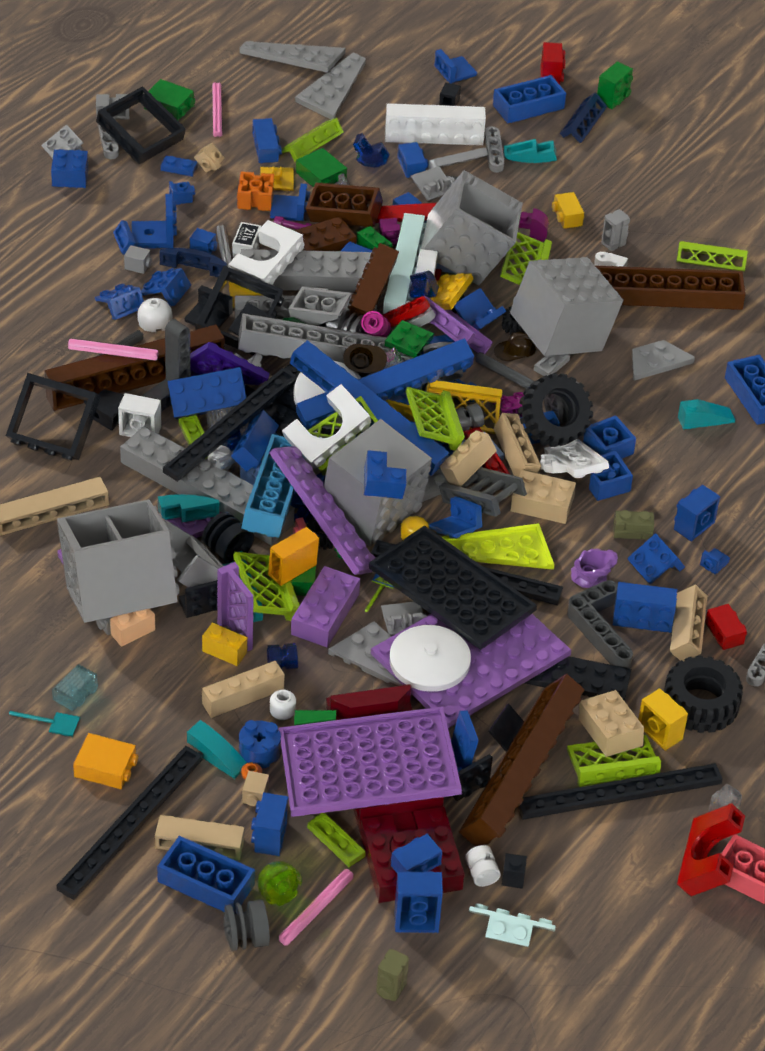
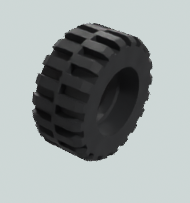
(577, 403)
(709, 676)

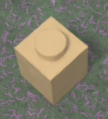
(254, 786)

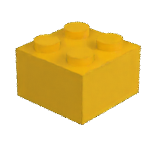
(662, 719)

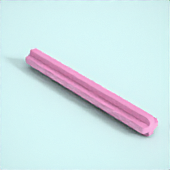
(217, 110)
(113, 349)
(316, 906)

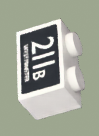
(246, 238)

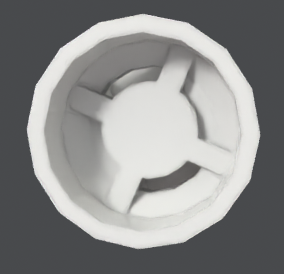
(482, 865)

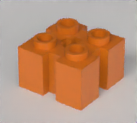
(255, 191)

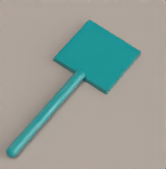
(61, 724)

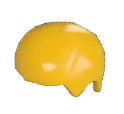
(411, 525)

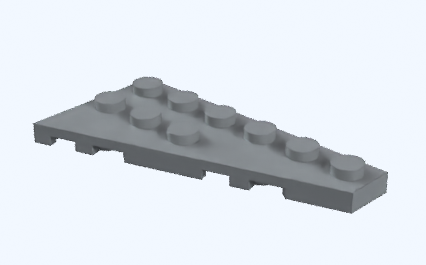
(306, 56)
(333, 87)
(357, 650)

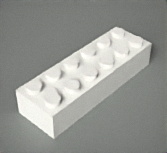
(435, 124)

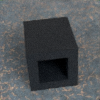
(450, 94)
(514, 870)

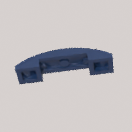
(194, 258)

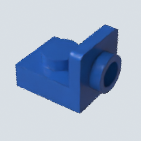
(714, 560)

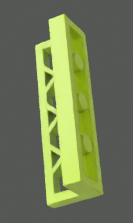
(314, 139)
(712, 250)

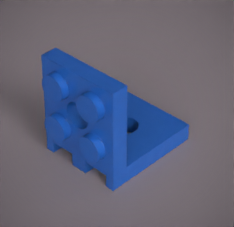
(161, 231)
(464, 741)

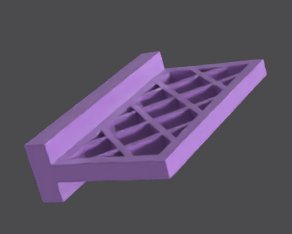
(234, 603)

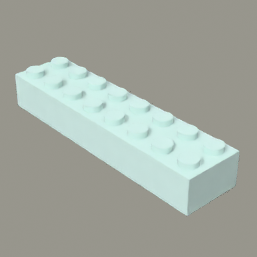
(409, 247)

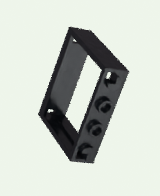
(125, 140)
(245, 281)
(82, 432)

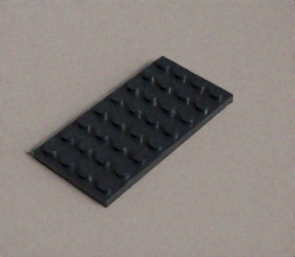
(453, 587)

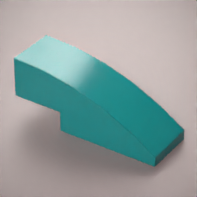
(531, 152)
(187, 507)
(215, 749)

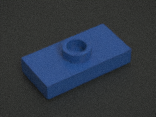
(123, 236)

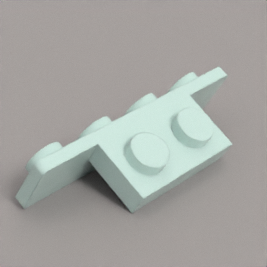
(510, 928)

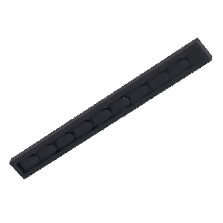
(229, 424)
(526, 586)
(620, 791)
(129, 823)

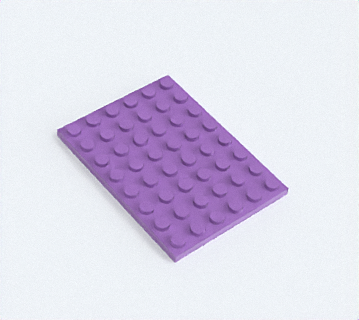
(493, 671)
(368, 761)

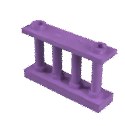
(458, 328)

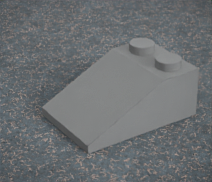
(318, 305)

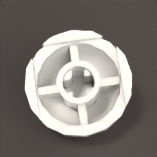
(154, 314)

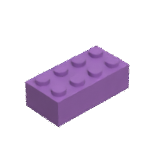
(325, 606)

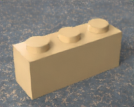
(468, 458)

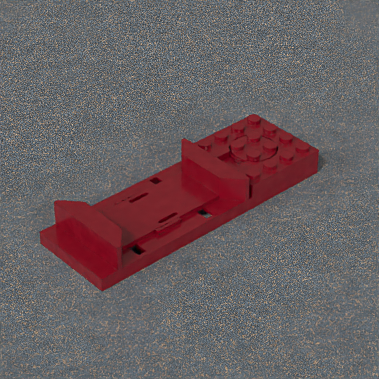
(397, 824)

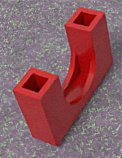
(704, 873)

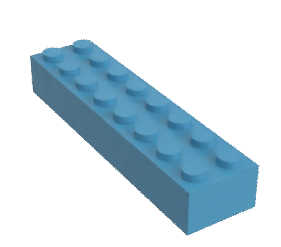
(269, 496)

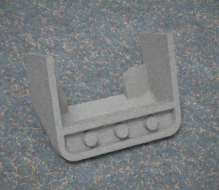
(192, 558)

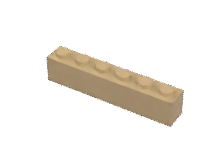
(53, 505)

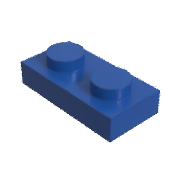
(179, 165)

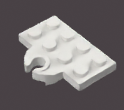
(573, 458)

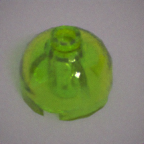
(279, 882)

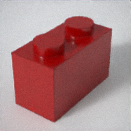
(726, 626)

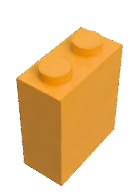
(293, 556)
(105, 761)

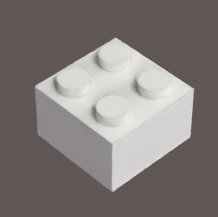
(138, 412)

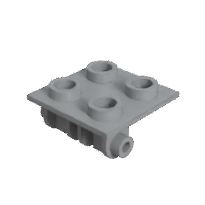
(63, 139)
(432, 182)
(401, 616)

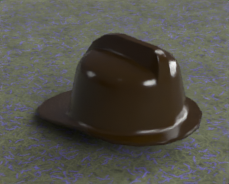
(516, 347)
(364, 358)

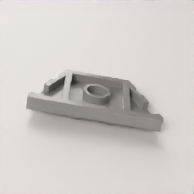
(658, 358)

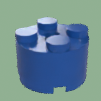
(260, 742)

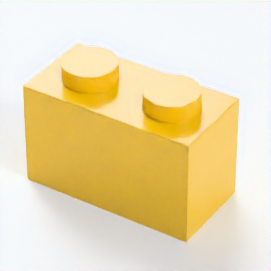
(568, 210)
(224, 644)

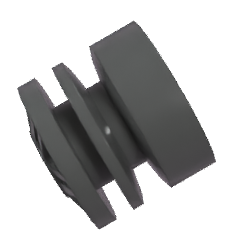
(246, 925)

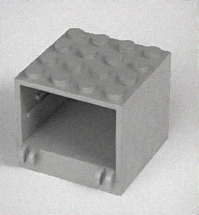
(472, 227)
(566, 306)
(345, 481)

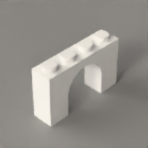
(277, 237)
(316, 449)

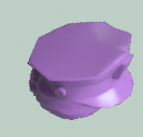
(593, 567)

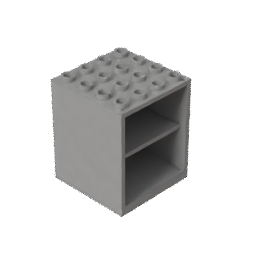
(118, 560)

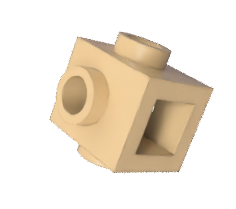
(209, 158)

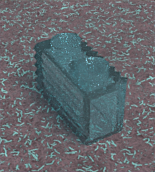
(75, 687)

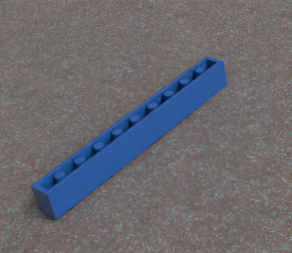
(329, 375)
(396, 379)

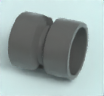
(470, 416)

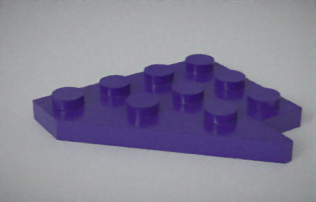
(212, 358)

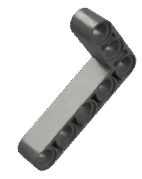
(177, 361)
(583, 612)

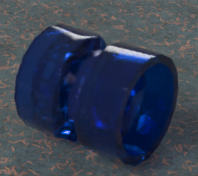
(284, 656)

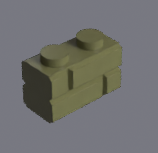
(633, 524)
(392, 975)

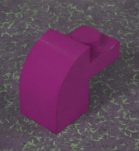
(536, 222)
(390, 229)

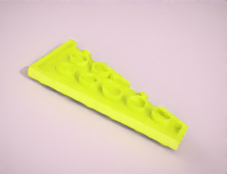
(507, 546)

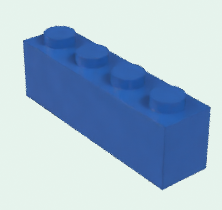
(254, 441)

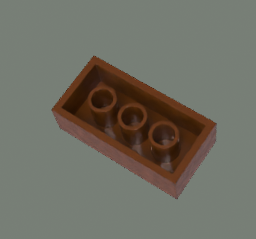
(353, 203)
(327, 235)
(374, 279)

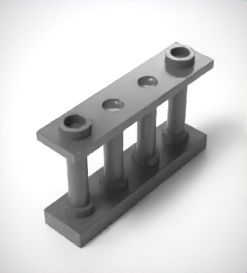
(485, 477)

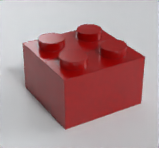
(553, 61)

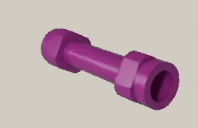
(281, 221)

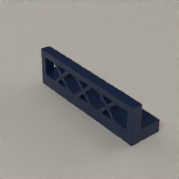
(583, 113)

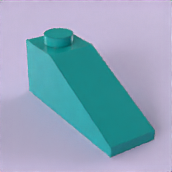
(702, 414)

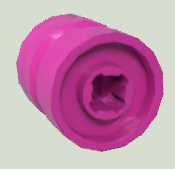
(375, 324)

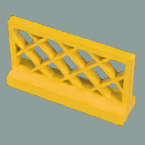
(471, 392)

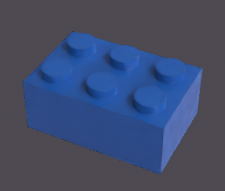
(644, 607)
(418, 902)

